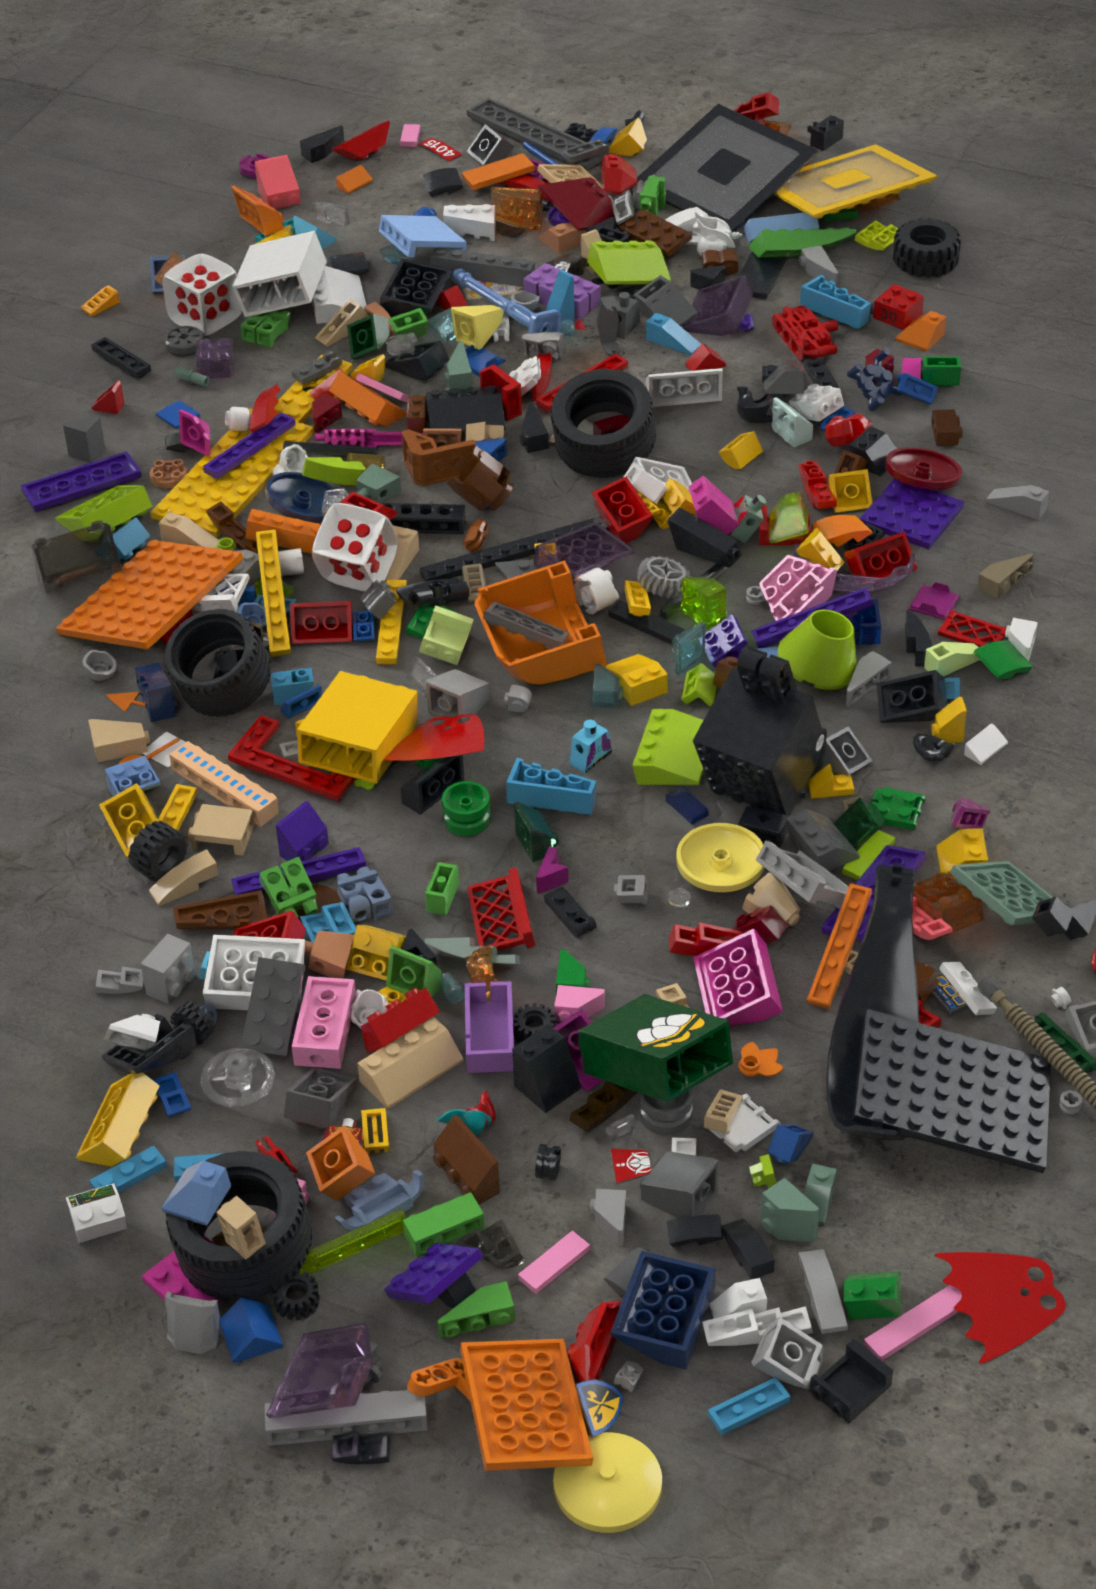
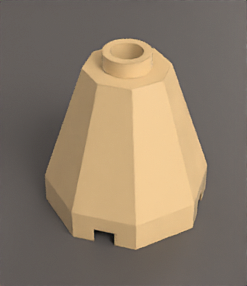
(773, 892)

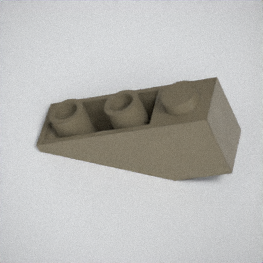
(1001, 576)

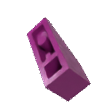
(968, 814)

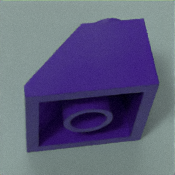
(301, 834)

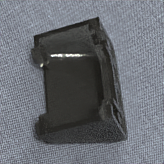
(74, 555)

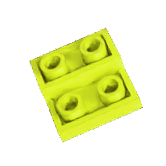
(877, 236)

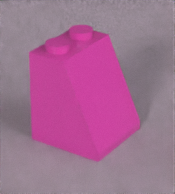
(713, 505)

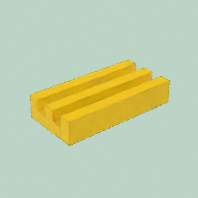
(376, 1146)

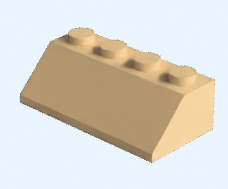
(409, 1062)

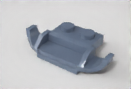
(380, 1198)

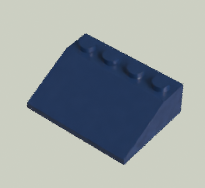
(664, 1308)

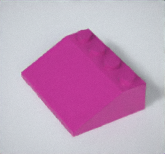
(738, 980)

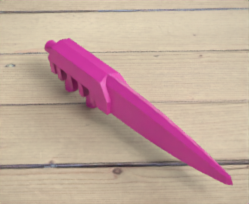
(359, 437)

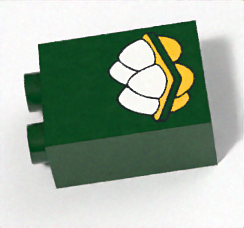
(656, 1047)

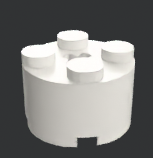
(595, 590)

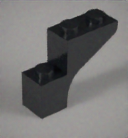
(1057, 918)

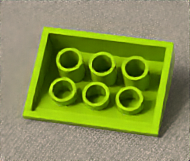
(627, 262)
(112, 507)
(668, 750)

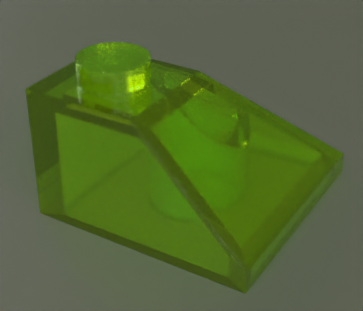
(788, 518)

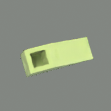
(950, 657)

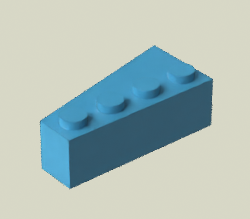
(835, 302)
(550, 789)

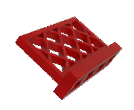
(519, 912)

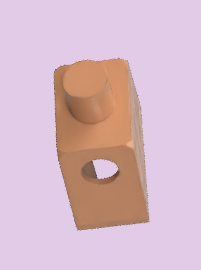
(329, 953)

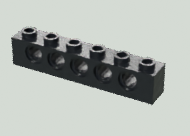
(429, 517)

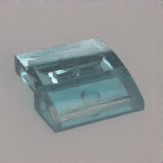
(443, 324)

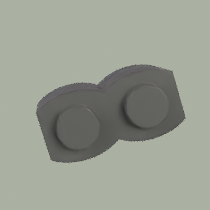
(379, 598)

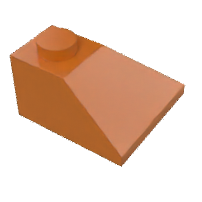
(923, 331)

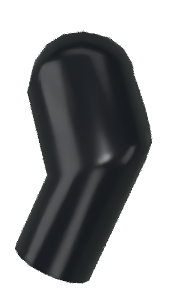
(639, 114)

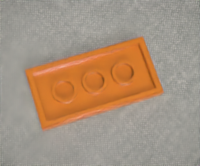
(498, 171)

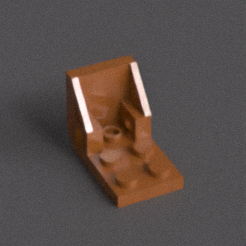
(430, 463)

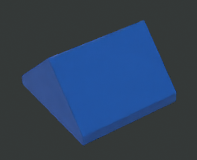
(249, 1330)

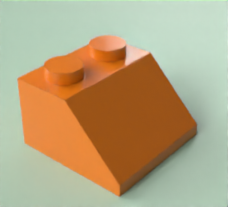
(339, 1164)

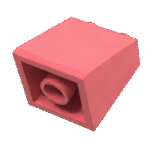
(277, 182)

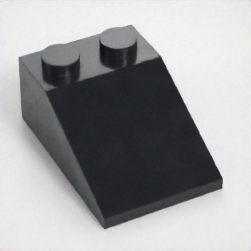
(421, 362)
(911, 698)

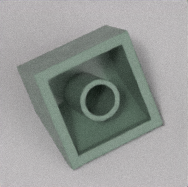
(789, 1213)

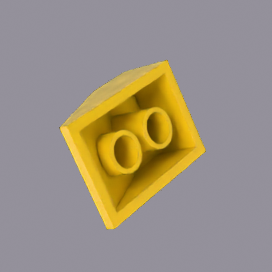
(640, 678)
(128, 814)

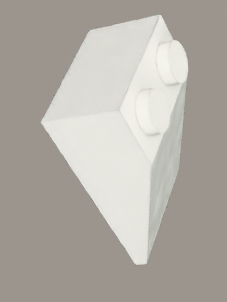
(664, 471)

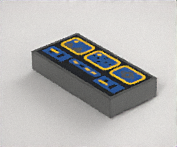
(948, 997)

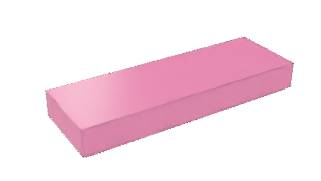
(383, 388)
(554, 1262)

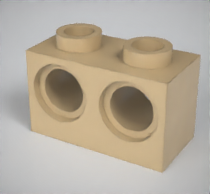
(241, 1227)

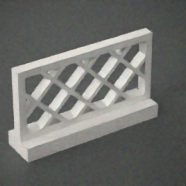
(223, 599)

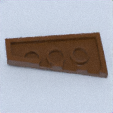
(221, 912)

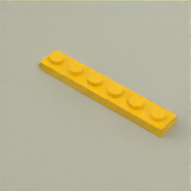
(391, 628)

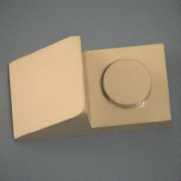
(483, 432)

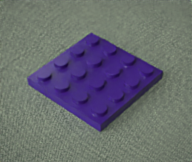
(915, 510)

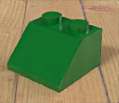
(873, 1295)

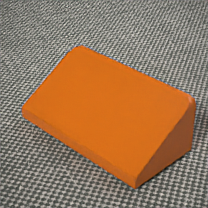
(353, 179)

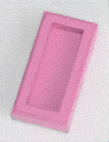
(410, 135)

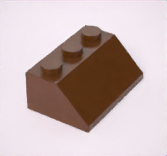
(466, 1161)

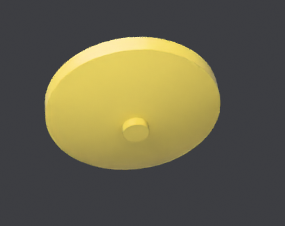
(720, 857)
(614, 1491)

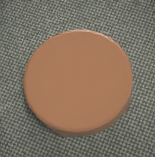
(167, 473)

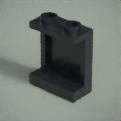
(852, 1382)

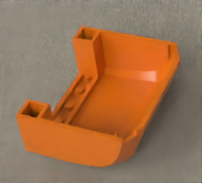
(551, 598)

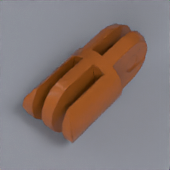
(476, 536)

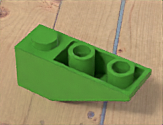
(483, 1309)

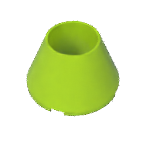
(821, 650)

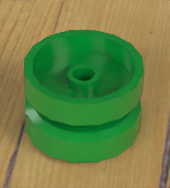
(466, 808)

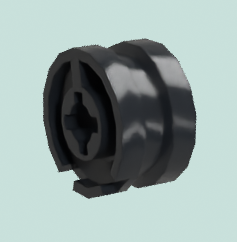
(548, 1162)

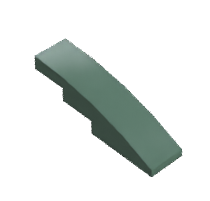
(466, 945)

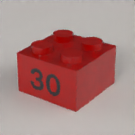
(898, 306)

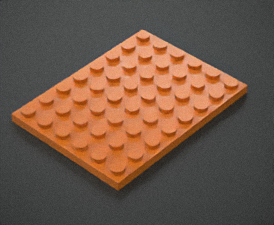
(149, 594)

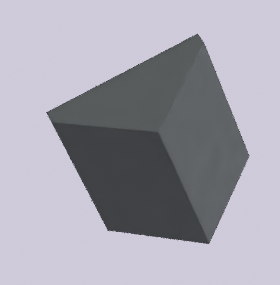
(84, 438)

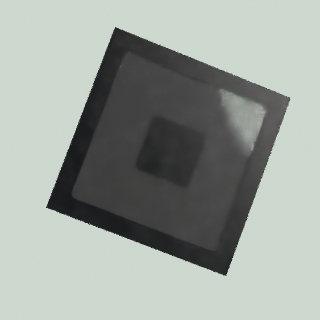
(728, 166)

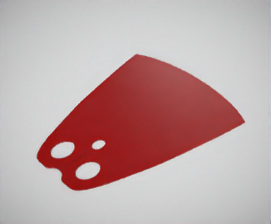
(434, 741)

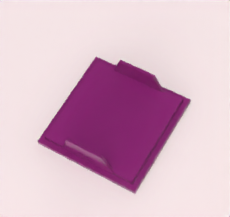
(935, 600)

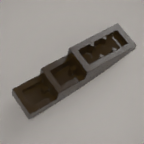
(601, 1106)

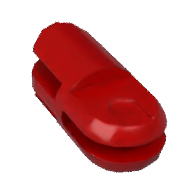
(274, 1152)

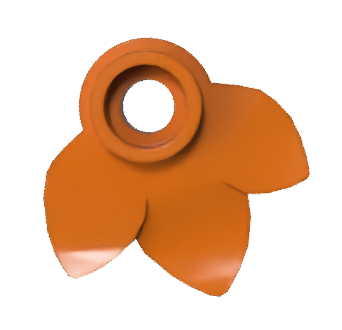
(759, 1061)

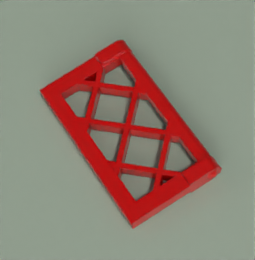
(967, 620)

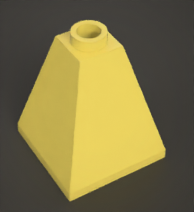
(476, 323)

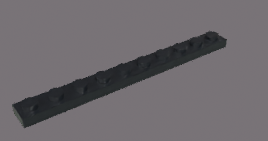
(502, 553)

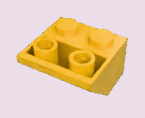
(674, 497)
(371, 950)

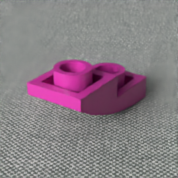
(912, 366)

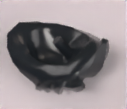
(932, 747)

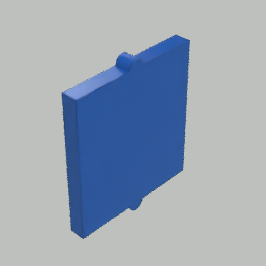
(171, 413)

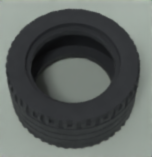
(595, 393)
(221, 1269)

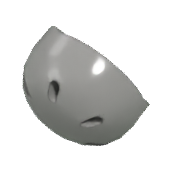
(526, 299)
(99, 670)

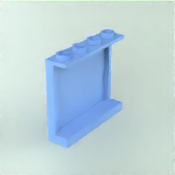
(419, 231)

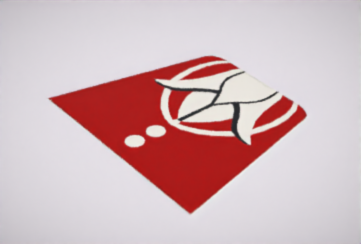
(630, 1163)

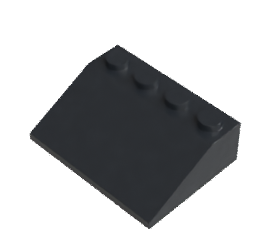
(413, 287)
(466, 406)

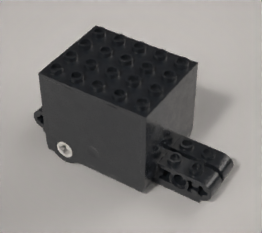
(761, 735)

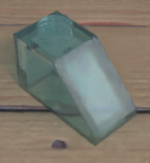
(606, 688)

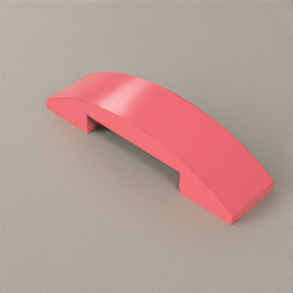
(925, 926)

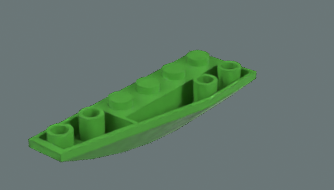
(790, 242)

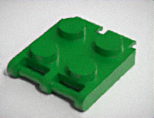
(898, 807)

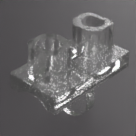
(401, 344)

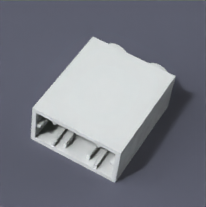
(279, 274)

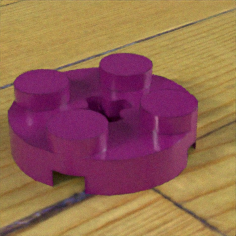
(247, 164)

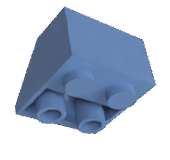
(129, 773)

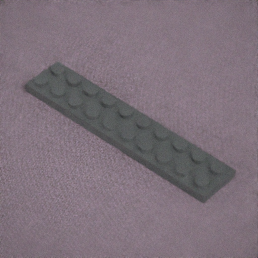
(528, 130)

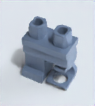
(364, 893)

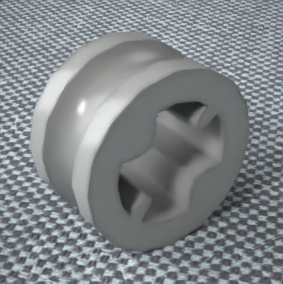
(754, 595)
(1076, 1099)

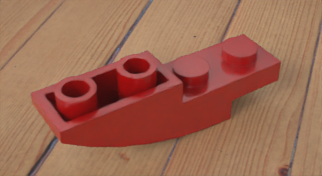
(816, 485)

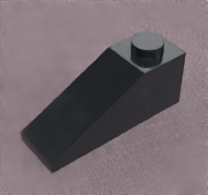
(321, 144)
(534, 433)

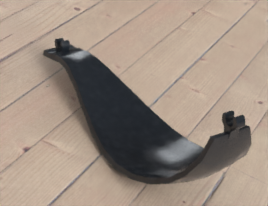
(879, 981)

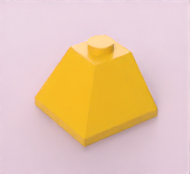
(629, 140)

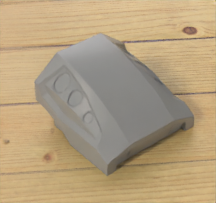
(544, 344)
(192, 1323)

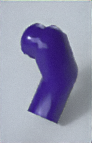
(747, 323)

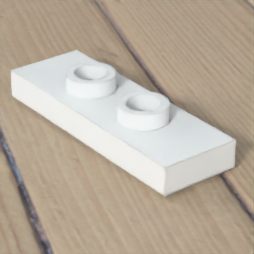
(967, 988)

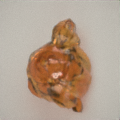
(480, 967)

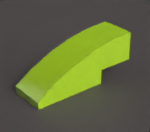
(333, 470)

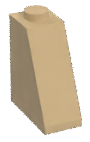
(117, 739)

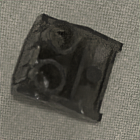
(570, 263)

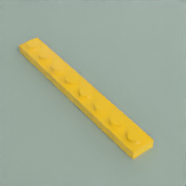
(273, 593)

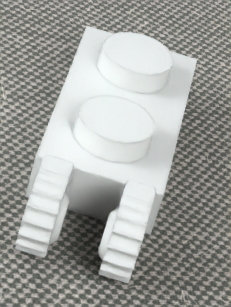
(503, 329)

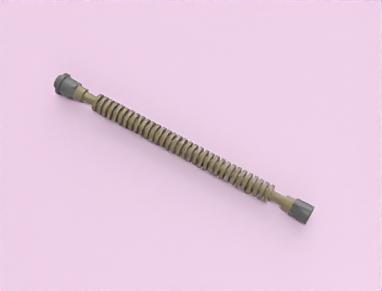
(1040, 1040)

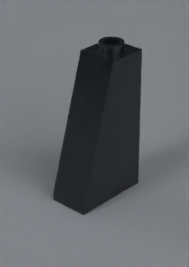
(702, 539)

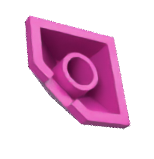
(194, 432)

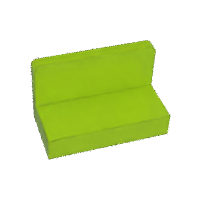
(699, 684)

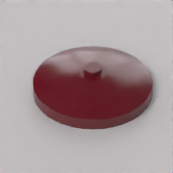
(923, 468)

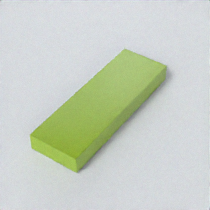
(868, 853)

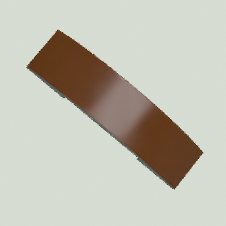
(223, 520)

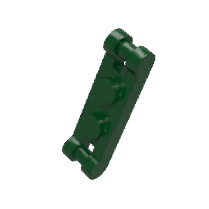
(1065, 1042)

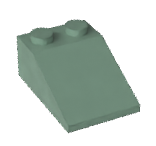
(458, 370)

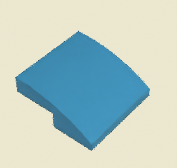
(331, 919)

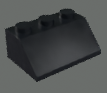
(430, 783)

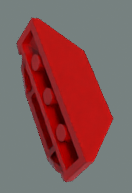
(364, 143)
(617, 174)
(593, 1342)

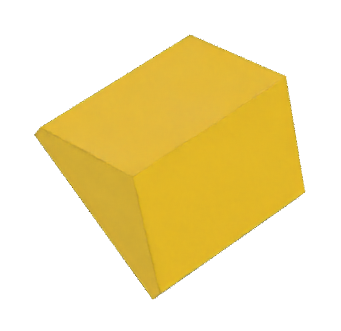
(851, 490)

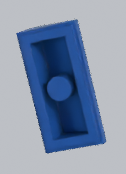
(301, 702)

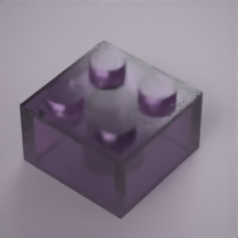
(215, 357)

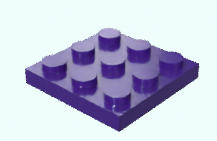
(433, 1272)

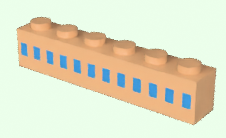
(223, 782)

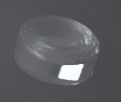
(679, 898)

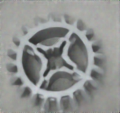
(662, 576)

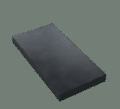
(762, 273)

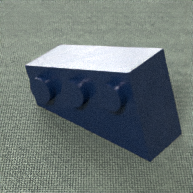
(156, 692)

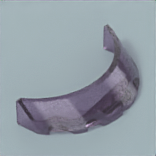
(852, 583)

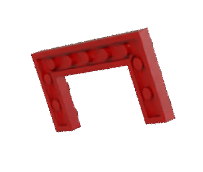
(249, 755)

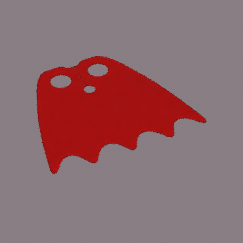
(993, 1298)

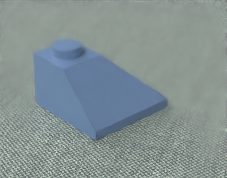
(198, 1192)

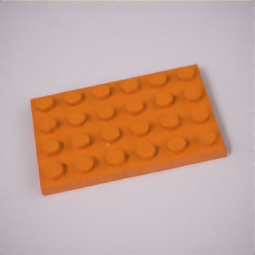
(525, 1404)

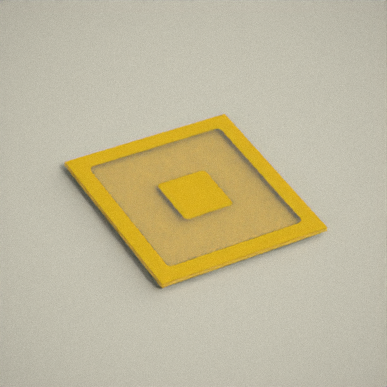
(851, 181)

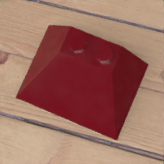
(579, 201)

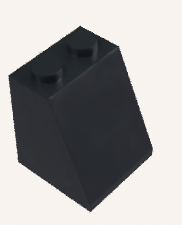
(545, 1069)

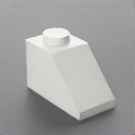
(1022, 635)
(740, 1297)

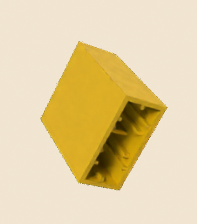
(357, 726)

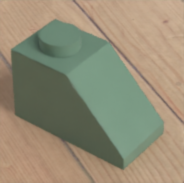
(821, 1188)

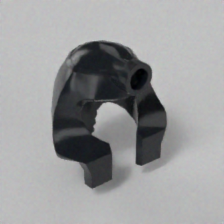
(752, 410)

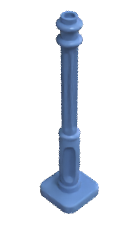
(536, 322)

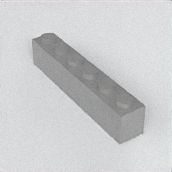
(372, 1415)

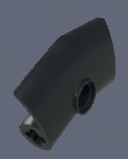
(433, 592)

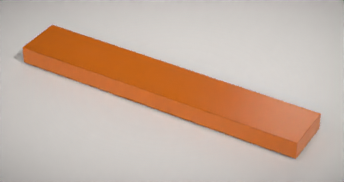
(839, 946)

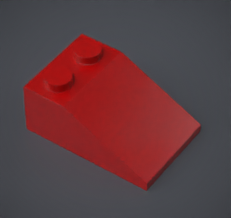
(279, 926)

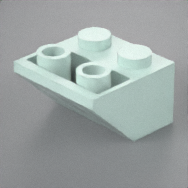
(790, 424)

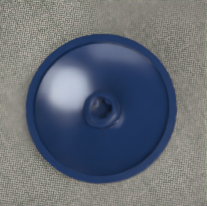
(297, 496)

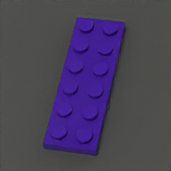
(80, 481)
(889, 855)

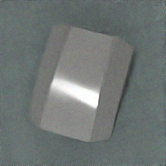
(1083, 1025)
(788, 1354)

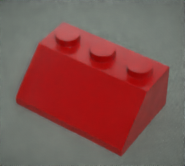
(622, 509)
(880, 557)
(321, 622)
(398, 1019)

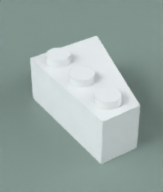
(471, 219)

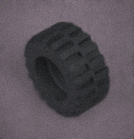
(926, 247)

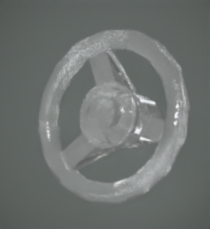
(237, 1076)

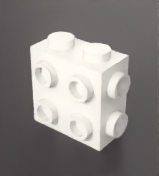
(817, 402)

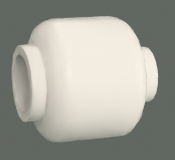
(238, 419)

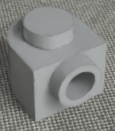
(518, 698)

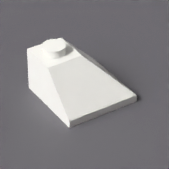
(134, 1032)

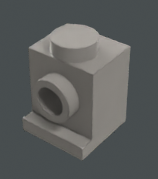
(632, 889)

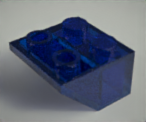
(866, 625)

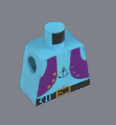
(589, 746)

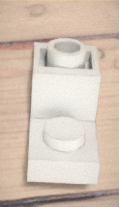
(645, 483)

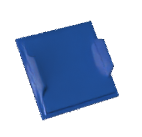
(481, 359)

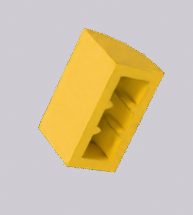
(741, 450)

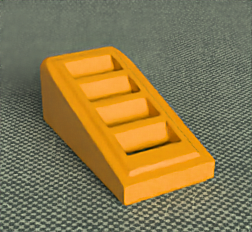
(101, 301)

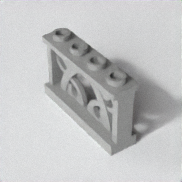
(803, 875)

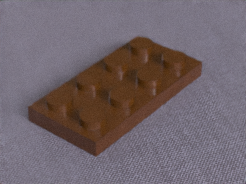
(647, 226)

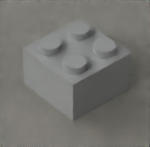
(168, 969)

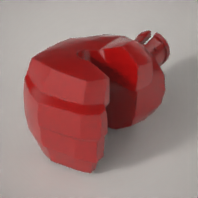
(843, 432)

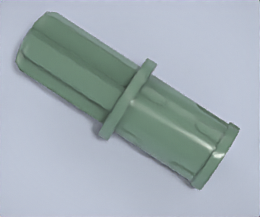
(191, 376)

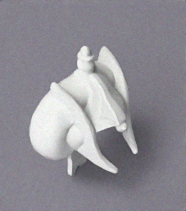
(712, 234)

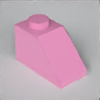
(572, 999)

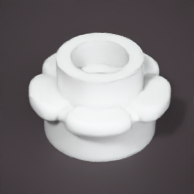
(1060, 998)

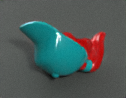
(473, 1118)

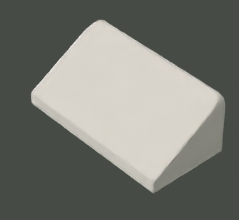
(985, 744)

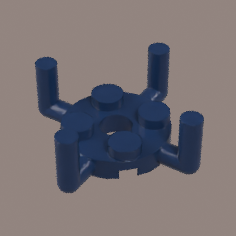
(874, 372)

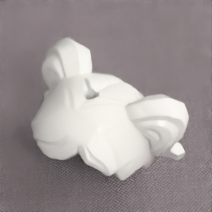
(291, 460)
(365, 1004)

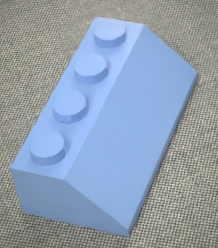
(790, 222)

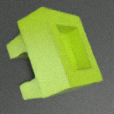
(763, 1172)

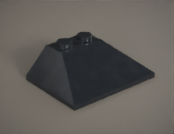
(169, 1047)

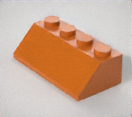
(257, 212)
(365, 400)
(290, 532)

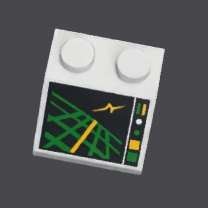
(96, 1213)

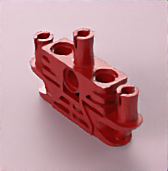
(805, 333)

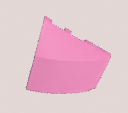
(797, 586)

